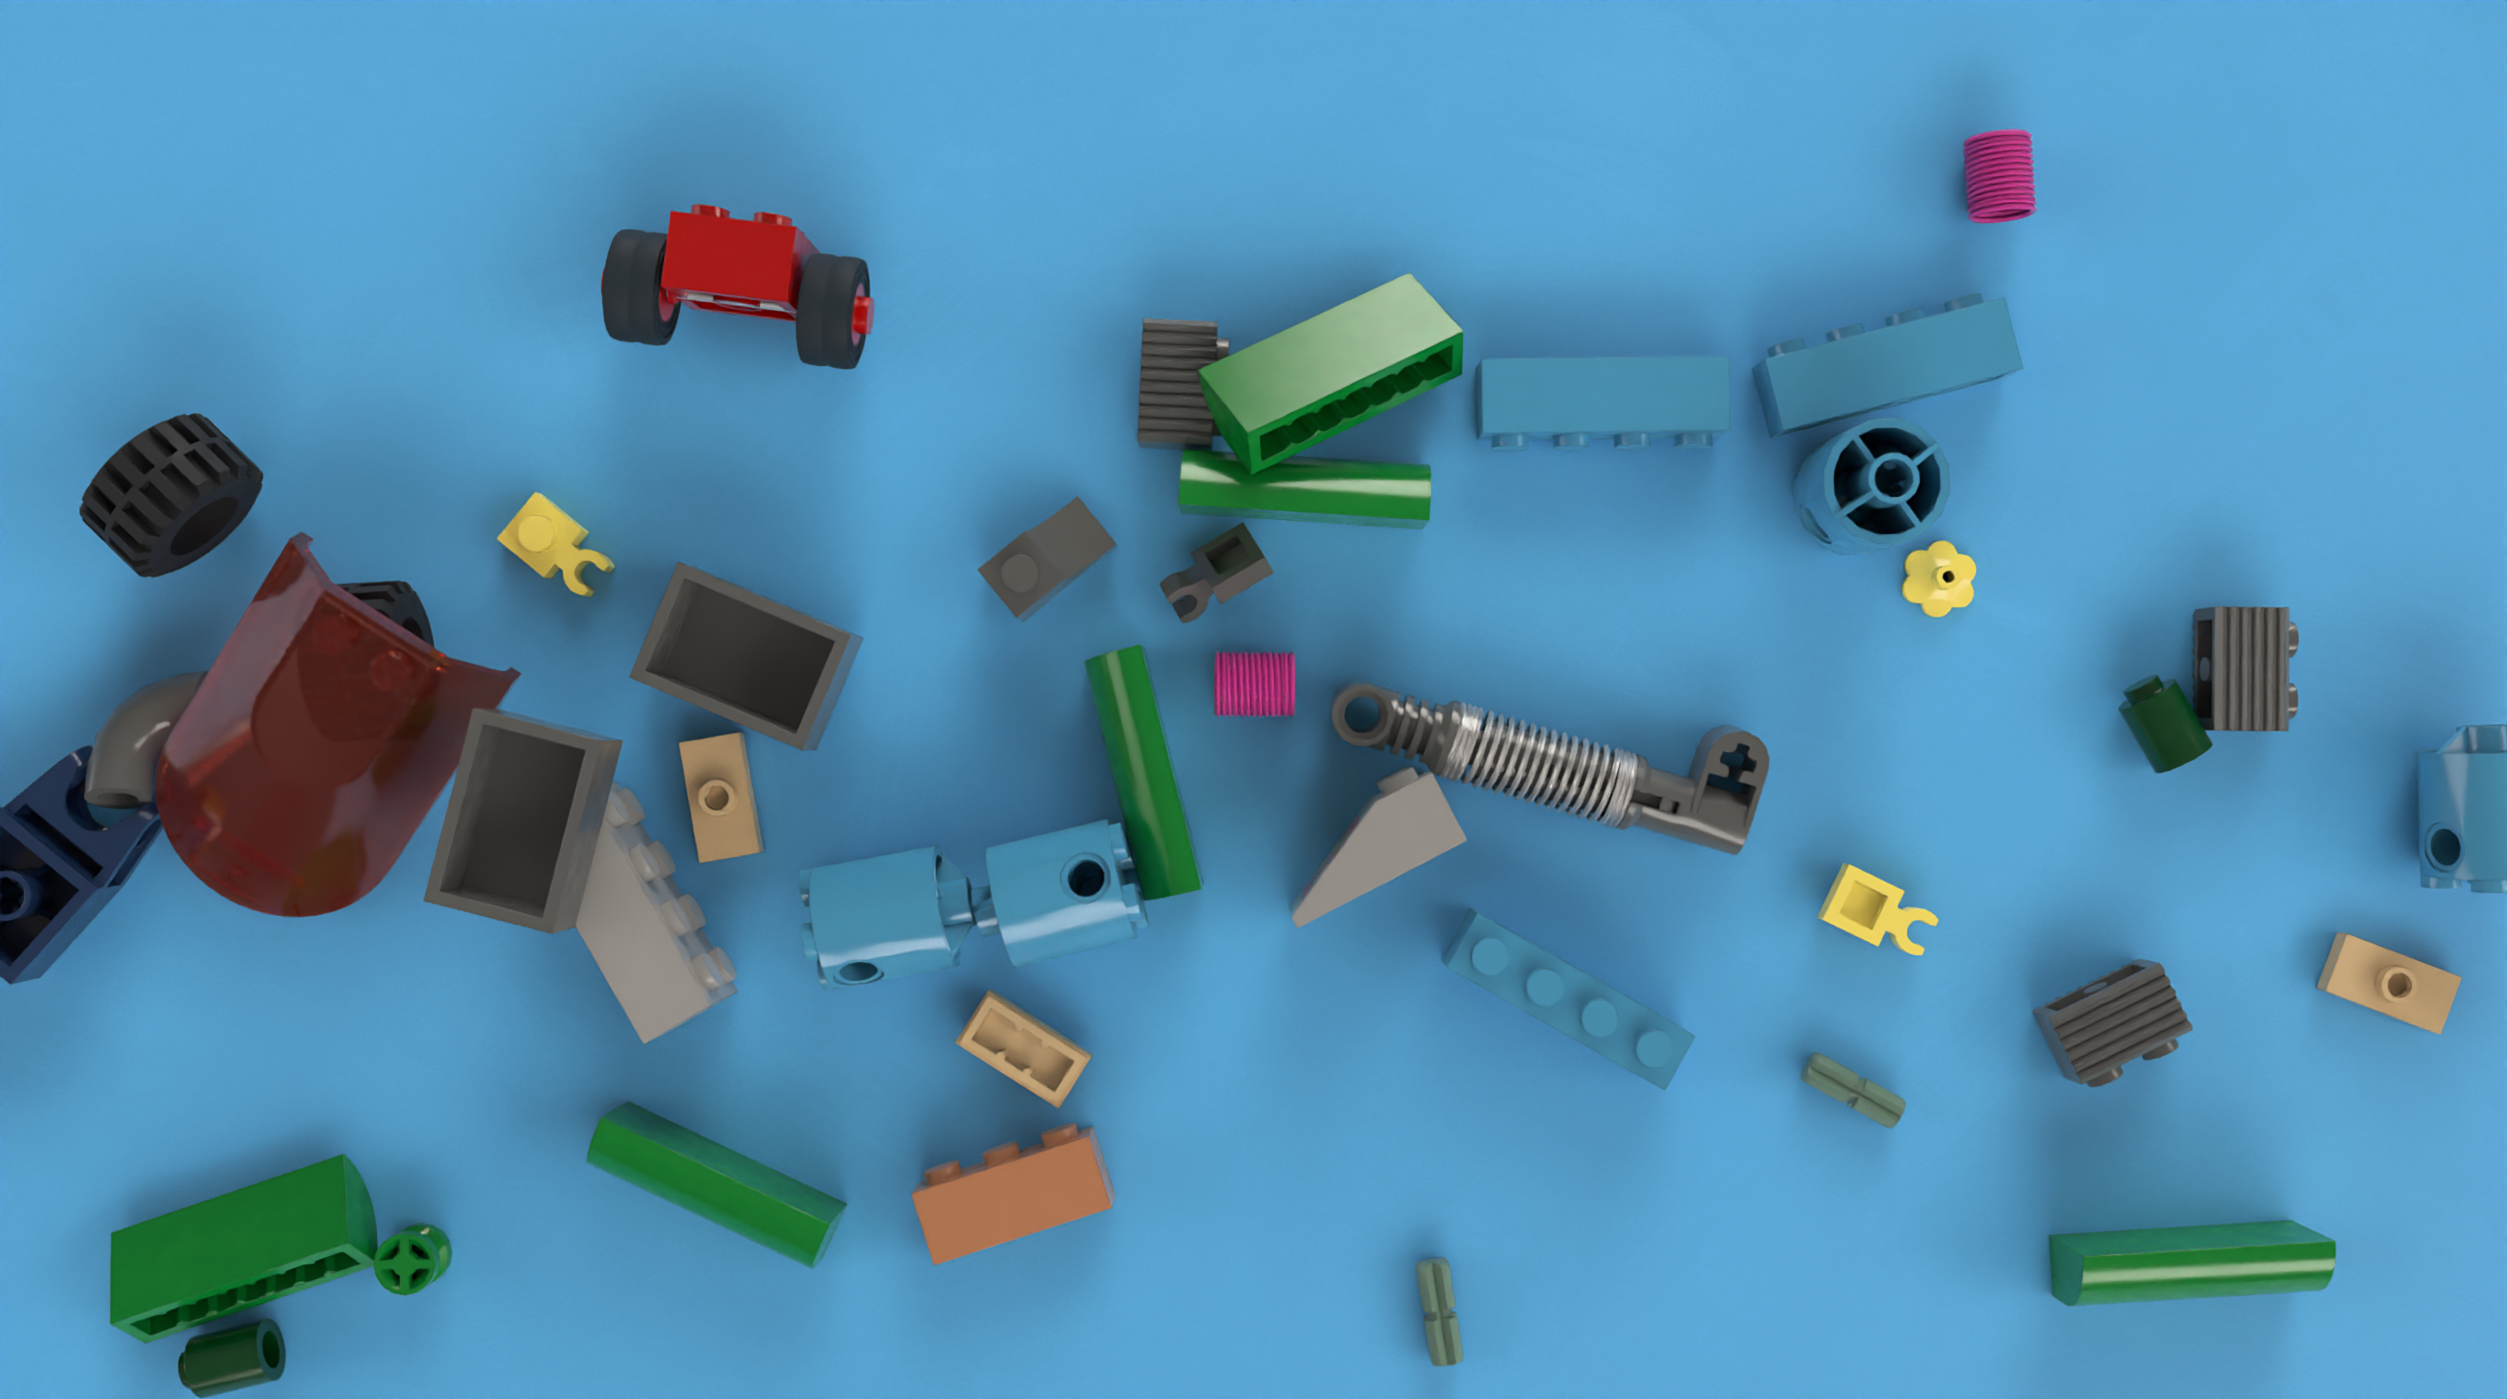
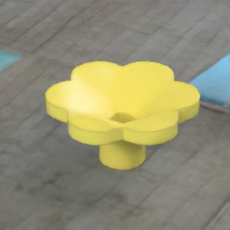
(1925, 579)

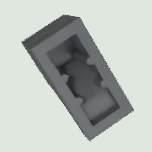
(1047, 559)

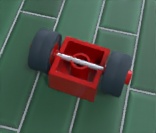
(741, 270)

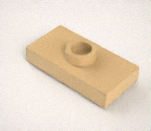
(721, 797)
(2389, 982)
(1024, 1048)

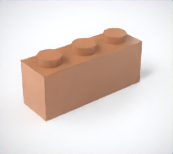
(1012, 1192)

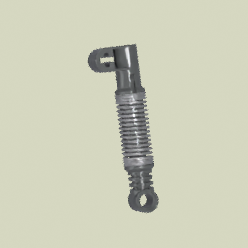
(1612, 785)

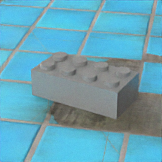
(645, 929)

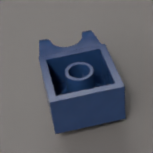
(63, 864)

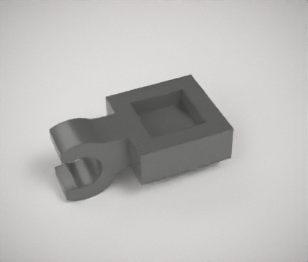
(1222, 568)

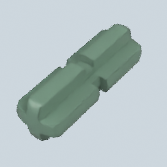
(1845, 1086)
(1441, 1321)

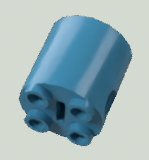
(1872, 487)
(2464, 810)
(1038, 893)
(885, 917)

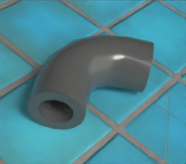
(132, 741)

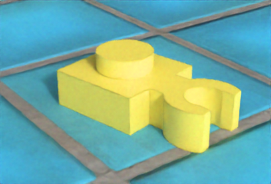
(549, 541)
(1869, 908)

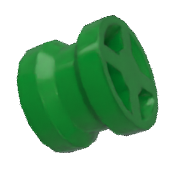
(398, 1265)

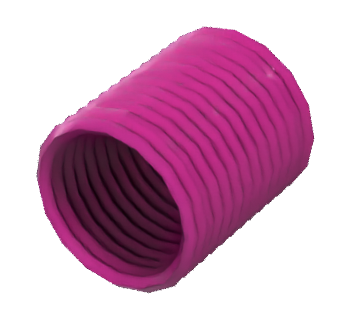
(1999, 176)
(1254, 684)

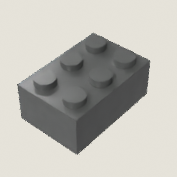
(746, 657)
(523, 820)

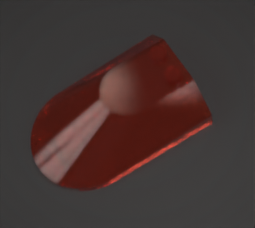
(314, 746)

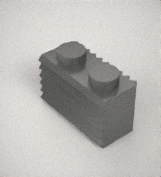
(1170, 395)
(2244, 668)
(2113, 1022)

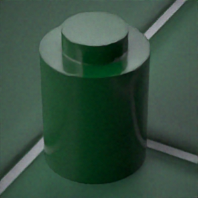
(2163, 723)
(233, 1358)

